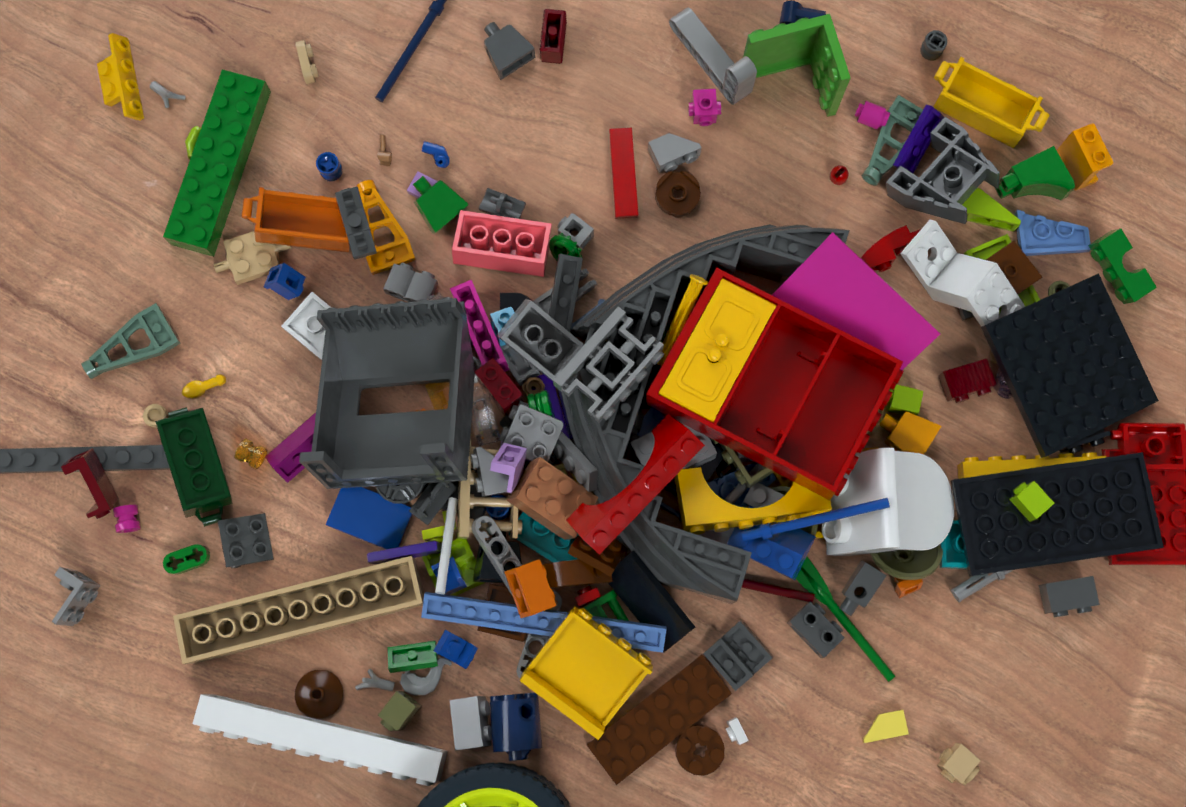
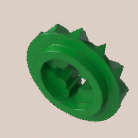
(559, 242)

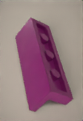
(286, 455)

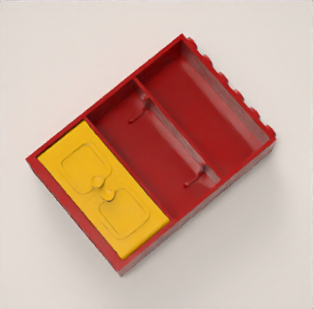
(775, 384)

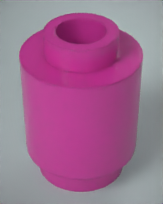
(872, 115)

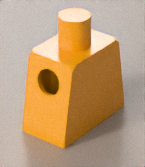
(909, 432)

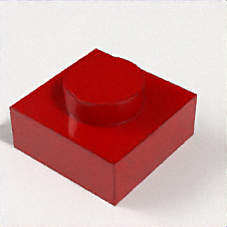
(587, 595)

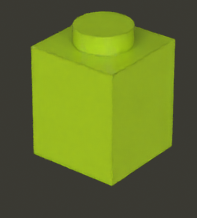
(904, 400)
(1031, 500)

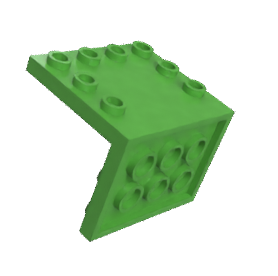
(802, 44)

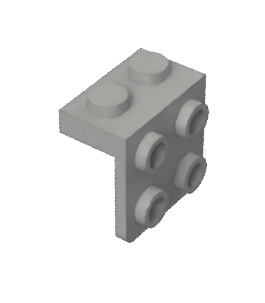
(532, 431)

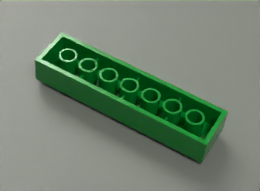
(217, 163)

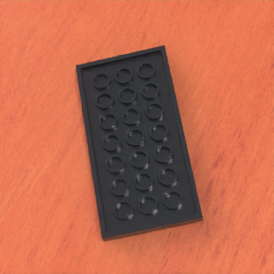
(1097, 512)

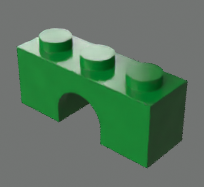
(1109, 254)

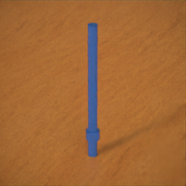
(767, 530)

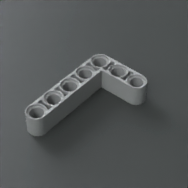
(731, 78)

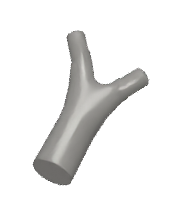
(165, 94)
(375, 682)

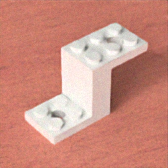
(960, 278)

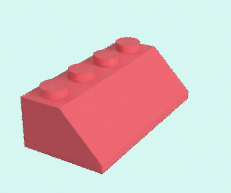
(501, 243)

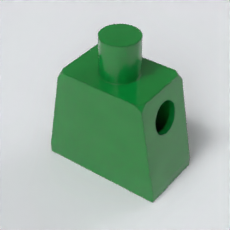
(437, 203)

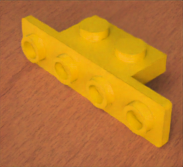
(119, 78)

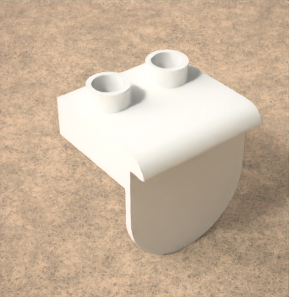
(918, 501)

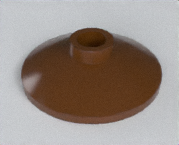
(330, 698)

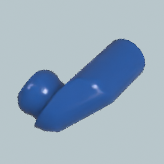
(439, 153)

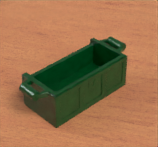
(194, 464)

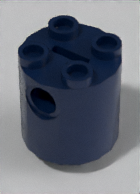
(515, 724)

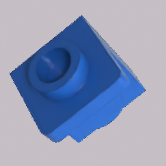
(455, 649)

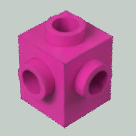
(704, 107)

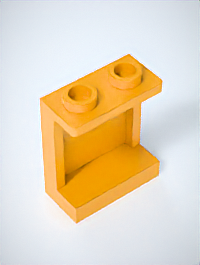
(1084, 155)

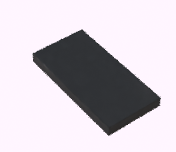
(649, 599)

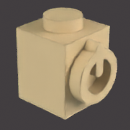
(958, 764)

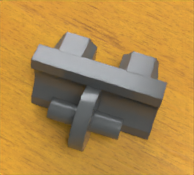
(501, 204)

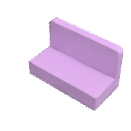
(510, 461)

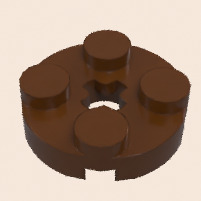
(677, 206)
(713, 755)

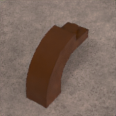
(573, 573)

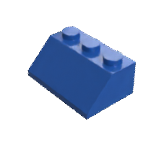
(781, 553)

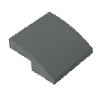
(738, 655)

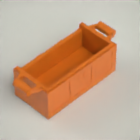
(297, 220)

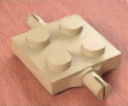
(249, 258)

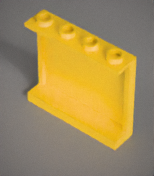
(586, 671)

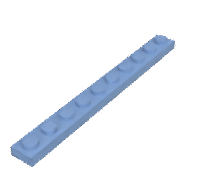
(507, 617)

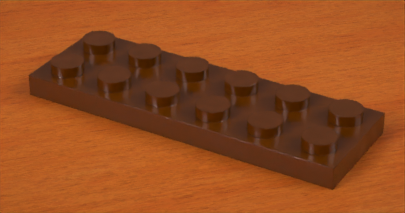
(659, 719)

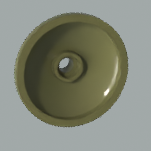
(914, 566)

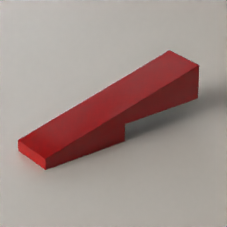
(623, 173)

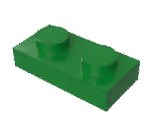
(412, 657)

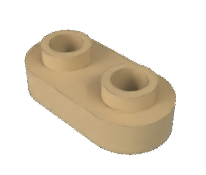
(308, 69)

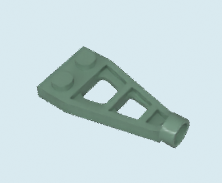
(902, 113)
(158, 331)

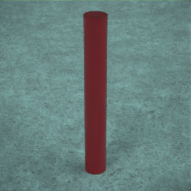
(778, 590)

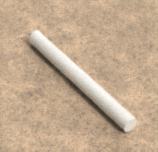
(446, 546)

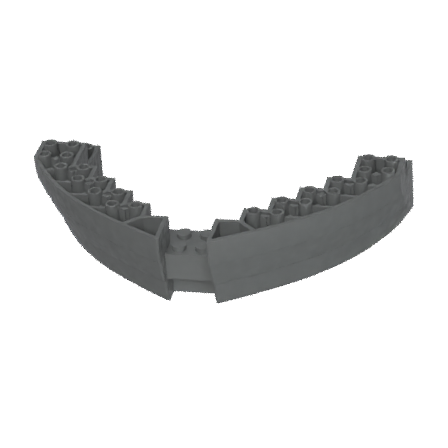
(672, 554)

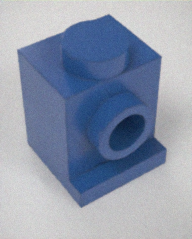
(285, 281)

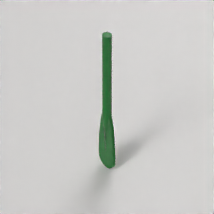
(814, 583)

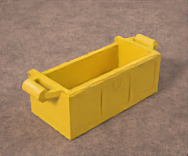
(987, 103)

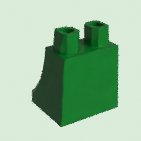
(1038, 175)

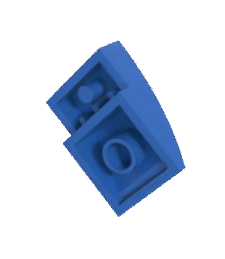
(369, 517)

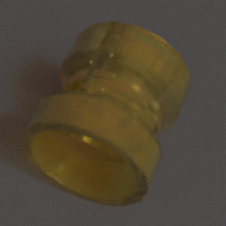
(250, 453)

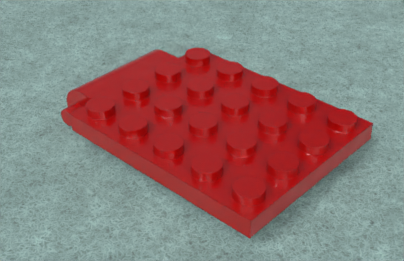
(1166, 468)

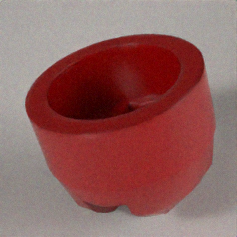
(842, 178)

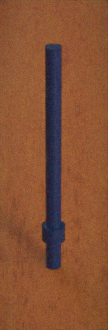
(434, 10)

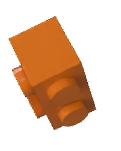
(530, 588)

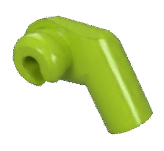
(191, 140)

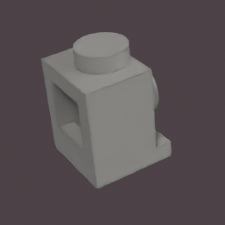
(574, 223)

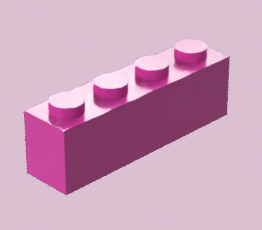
(479, 325)

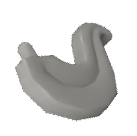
(423, 685)

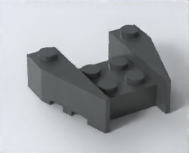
(948, 179)

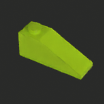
(987, 211)

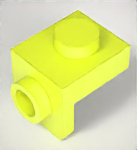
(436, 533)

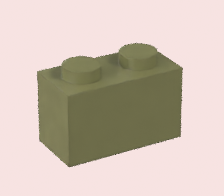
(399, 711)

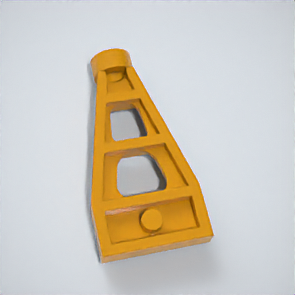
(391, 253)

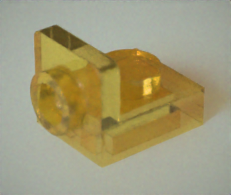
(438, 399)

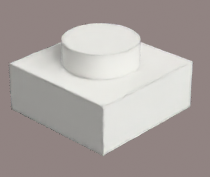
(736, 731)

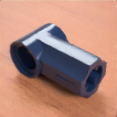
(794, 11)

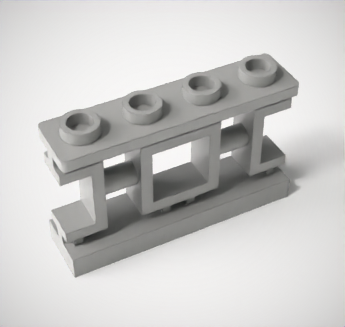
(593, 352)

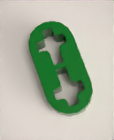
(184, 554)

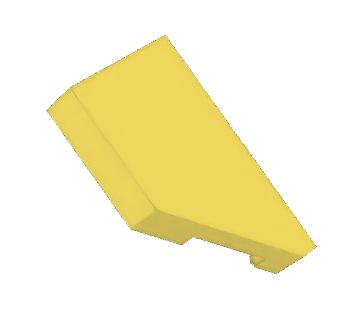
(887, 726)

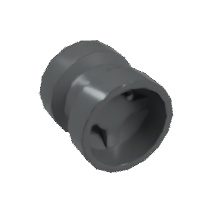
(931, 50)

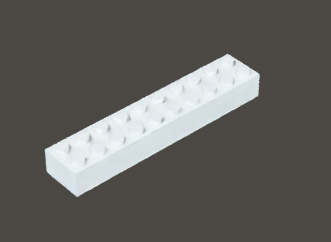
(320, 737)

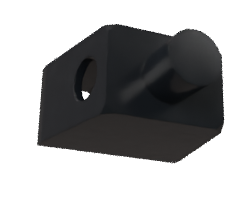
(485, 570)

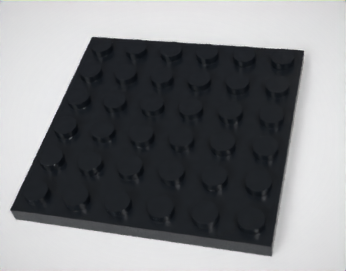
(1069, 365)

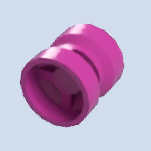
(126, 520)

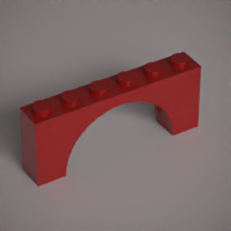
(605, 521)

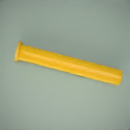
(682, 314)

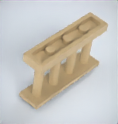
(467, 501)

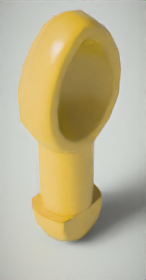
(197, 388)

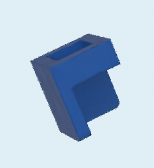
(455, 579)

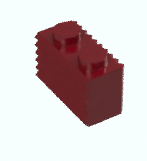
(553, 36)
(967, 380)

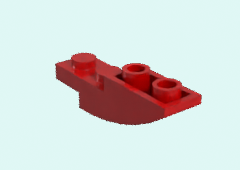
(882, 253)

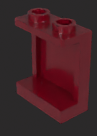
(498, 386)
(96, 480)

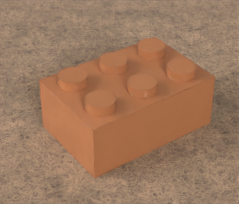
(549, 497)

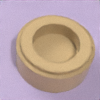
(154, 413)

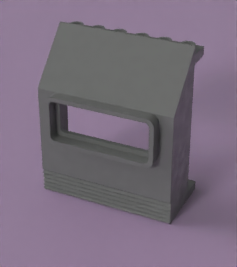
(387, 349)

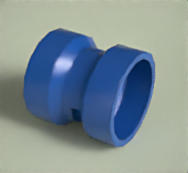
(326, 162)
(494, 511)

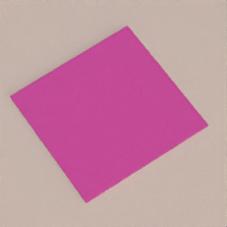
(855, 299)

